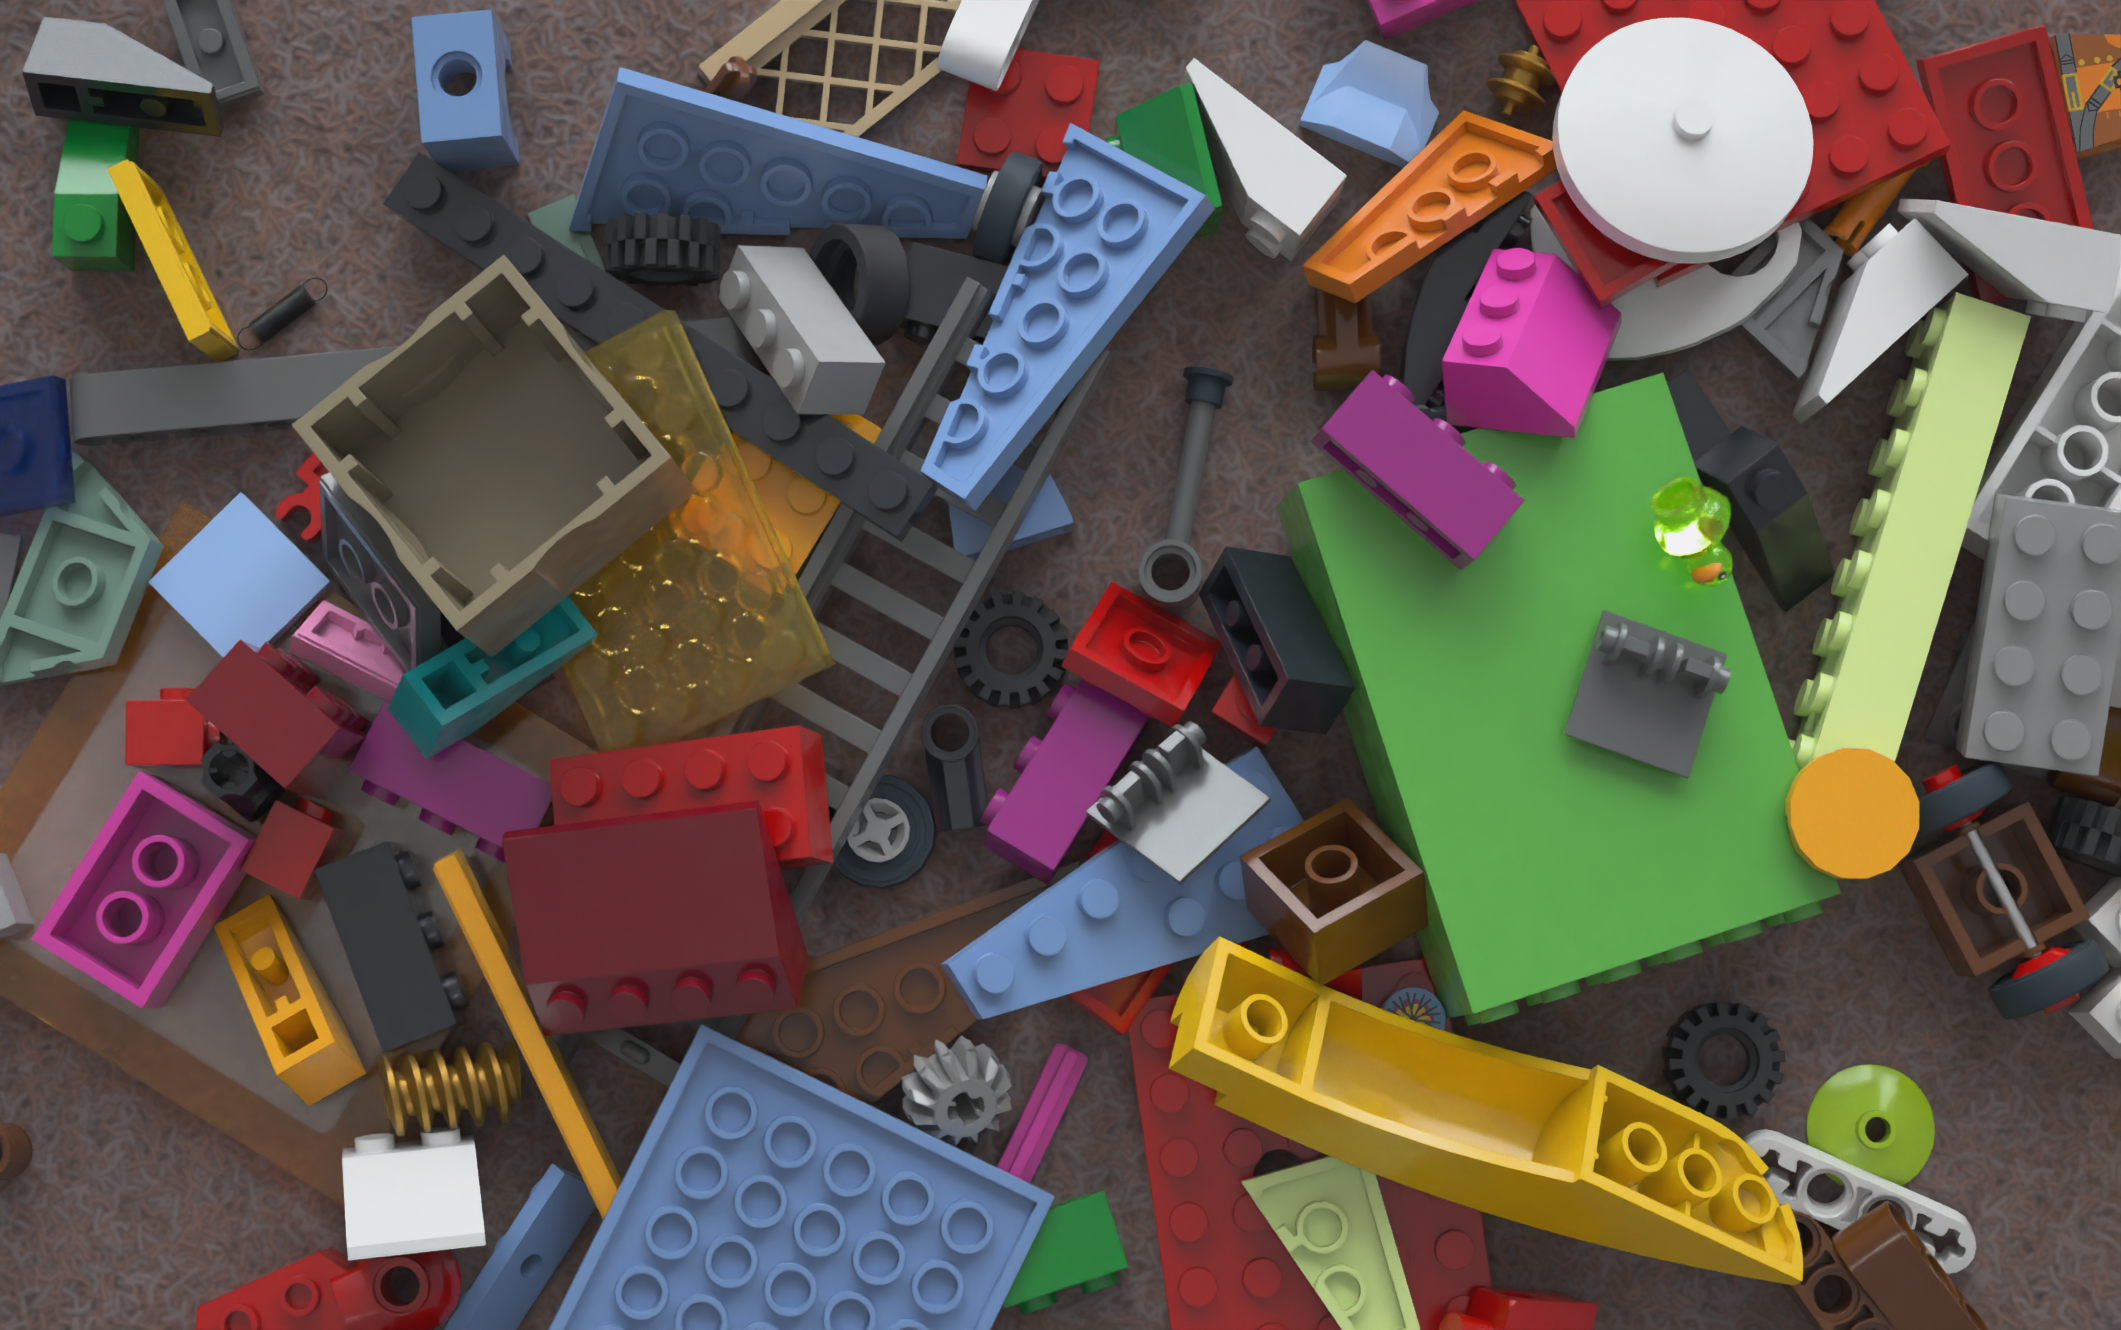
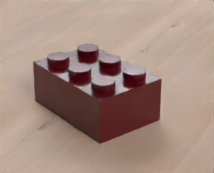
(282, 717)

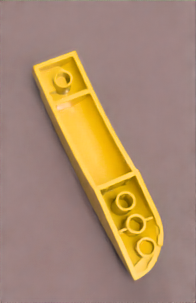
(1479, 1120)

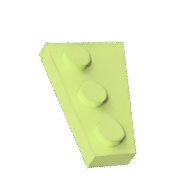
(1340, 1240)

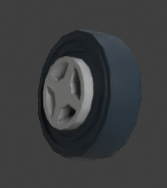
(1007, 208)
(912, 841)

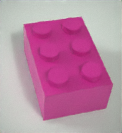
(147, 891)

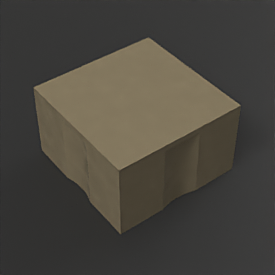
(495, 458)

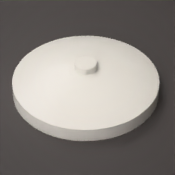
(1682, 140)

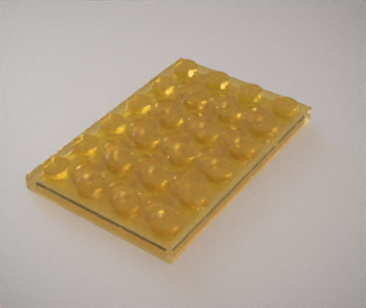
(704, 601)

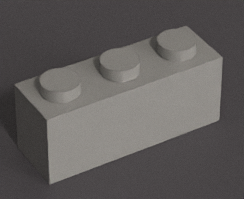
(801, 330)

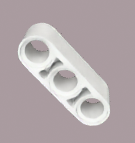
(985, 39)

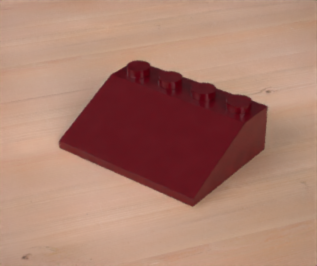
(654, 919)

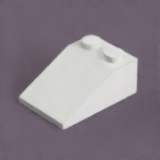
(1268, 172)
(2046, 263)
(1890, 290)
(411, 1194)

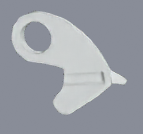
(1690, 307)

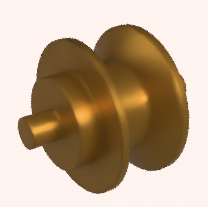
(1521, 81)

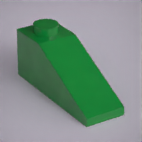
(88, 215)

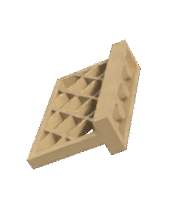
(794, 20)

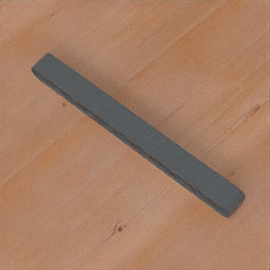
(251, 392)

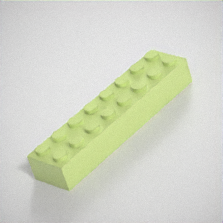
(1909, 529)

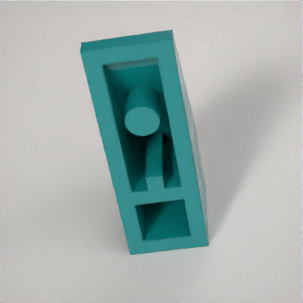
(468, 687)

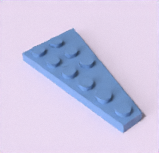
(726, 160)
(1066, 293)
(1119, 916)

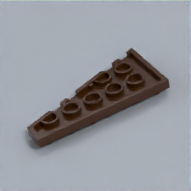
(883, 998)

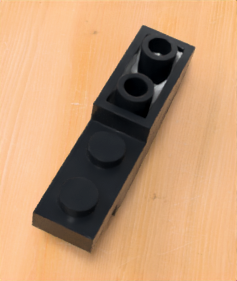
(1443, 296)

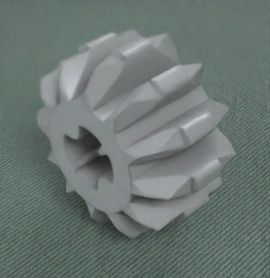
(956, 1091)

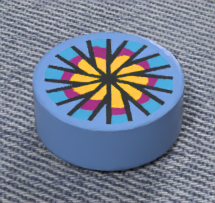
(1416, 1005)

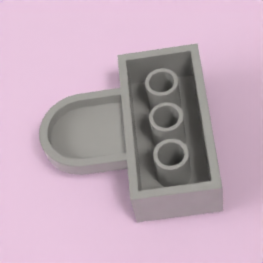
(2045, 637)

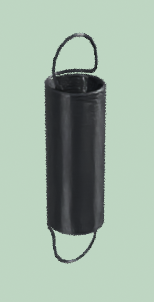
(282, 314)

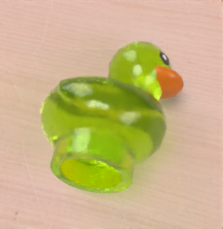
(1690, 526)

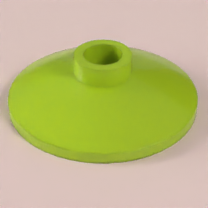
(1853, 1098)

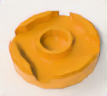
(1852, 813)

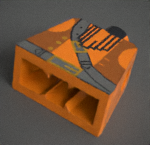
(2090, 88)

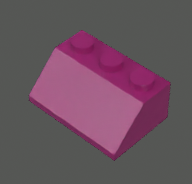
(1527, 347)

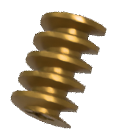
(451, 1087)

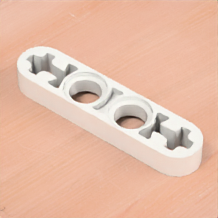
(1858, 1195)

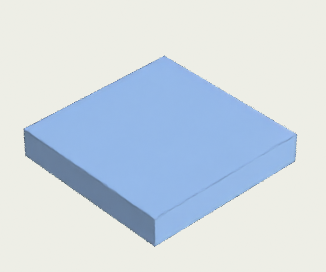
(240, 579)

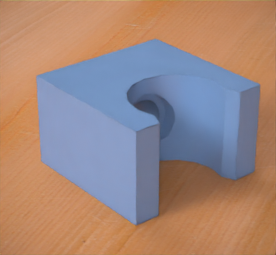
(470, 128)

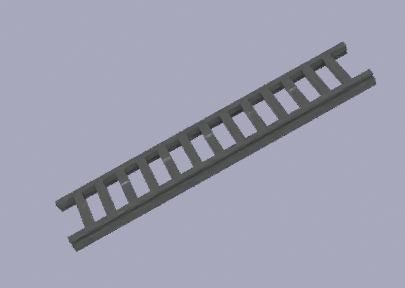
(830, 569)

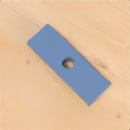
(526, 1254)

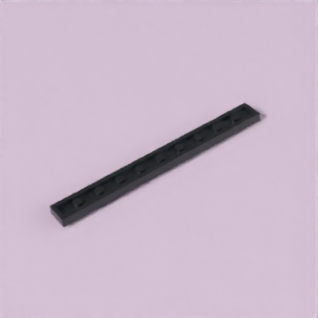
(603, 307)

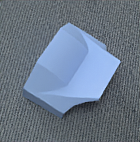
(1374, 104)

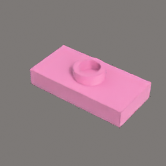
(348, 649)

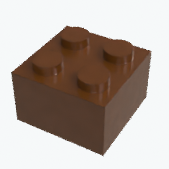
(1334, 891)

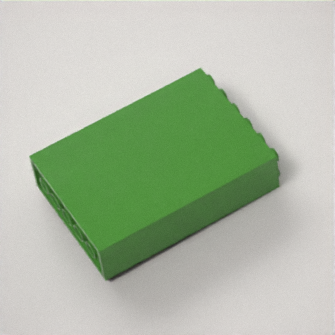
(1531, 842)

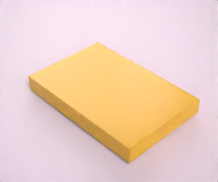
(173, 261)

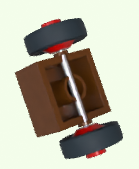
(1999, 892)

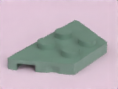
(77, 584)

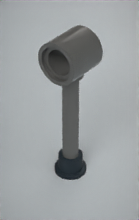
(1204, 395)

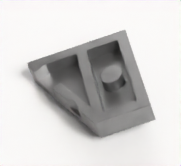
(1790, 319)

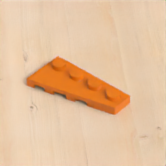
(1435, 197)

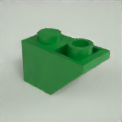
(1071, 1248)

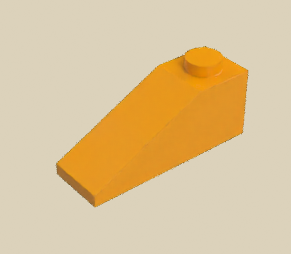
(288, 1002)

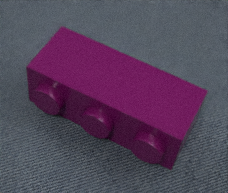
(1419, 469)
(1062, 779)
(452, 787)

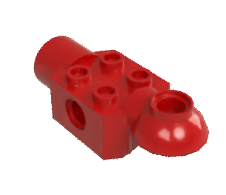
(339, 1295)

